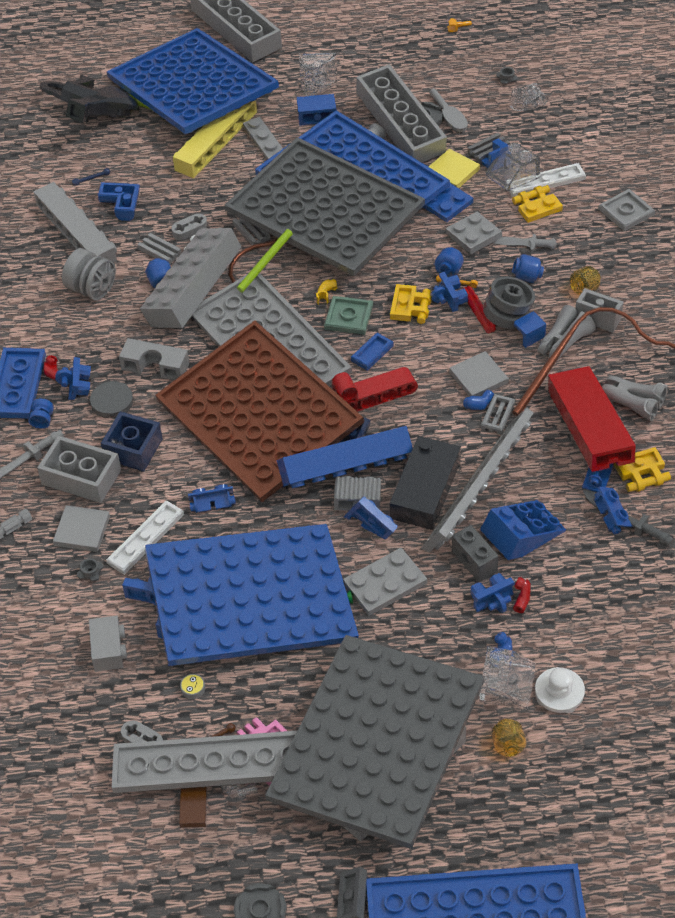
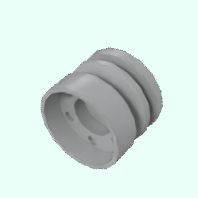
(88, 274)

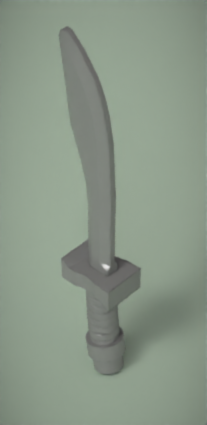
(30, 451)

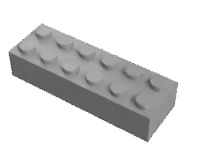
(240, 26)
(401, 114)
(190, 278)

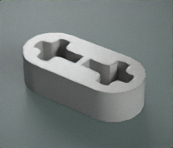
(188, 226)
(143, 732)

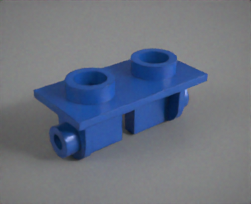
(597, 479)
(219, 495)
(608, 501)

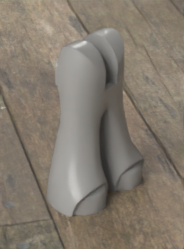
(562, 325)
(638, 397)

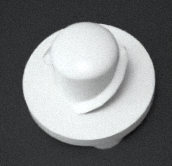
(559, 690)

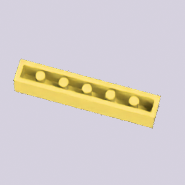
(210, 140)

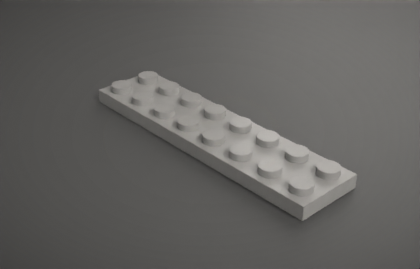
(478, 481)
(198, 761)

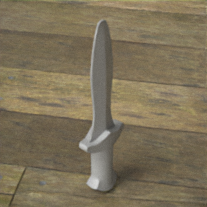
(531, 242)

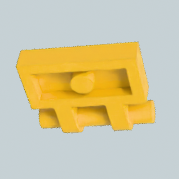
(538, 208)
(403, 303)
(645, 462)

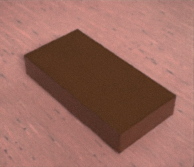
(193, 807)

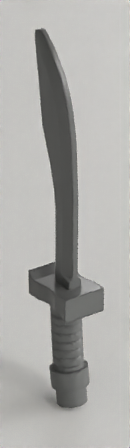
(640, 525)

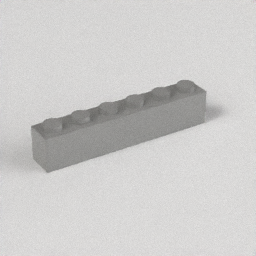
(73, 221)

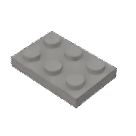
(385, 581)

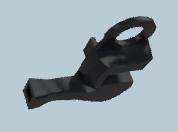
(85, 101)

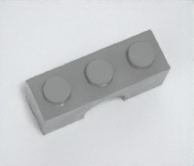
(138, 354)

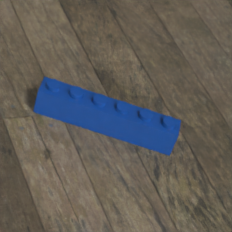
(343, 456)

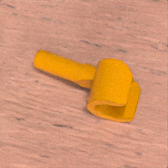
(453, 24)

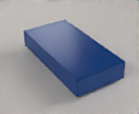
(372, 351)

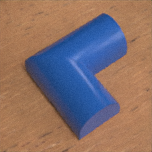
(123, 195)

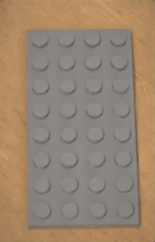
(231, 311)

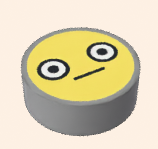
(192, 686)

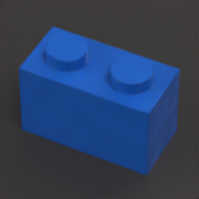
(315, 108)

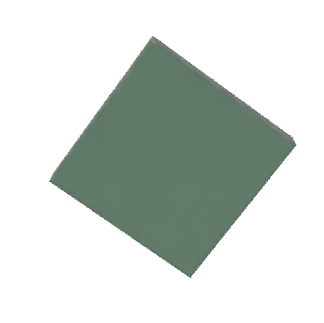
(348, 315)

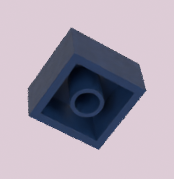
(133, 440)

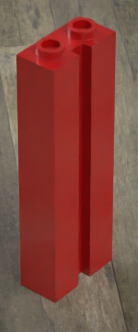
(591, 418)

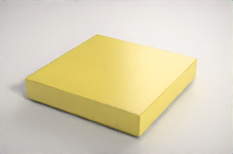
(455, 167)

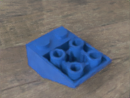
(520, 528)

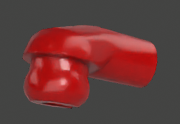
(50, 367)
(524, 596)

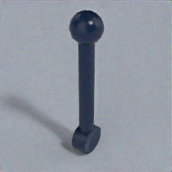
(75, 182)

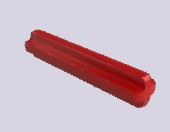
(477, 308)

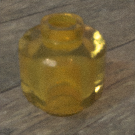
(585, 277)
(508, 737)

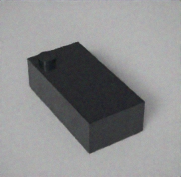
(425, 482)

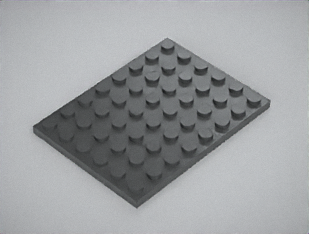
(327, 204)
(376, 741)

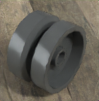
(508, 301)

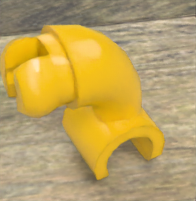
(323, 290)

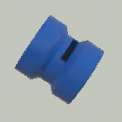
(41, 413)

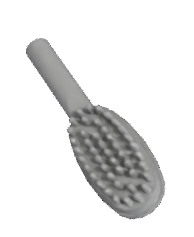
(452, 115)

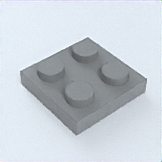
(473, 232)

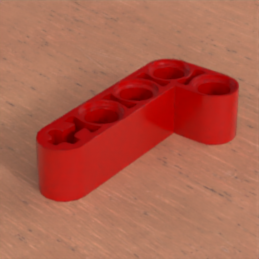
(374, 389)

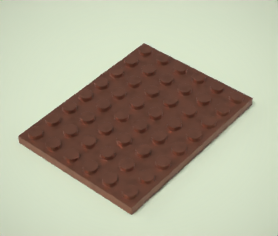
(256, 406)

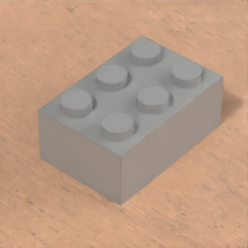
(79, 469)

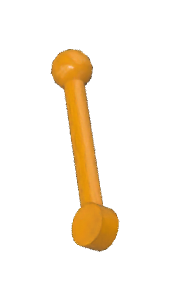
(473, 283)

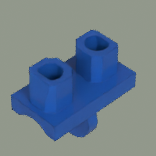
(447, 292)
(72, 377)
(494, 596)

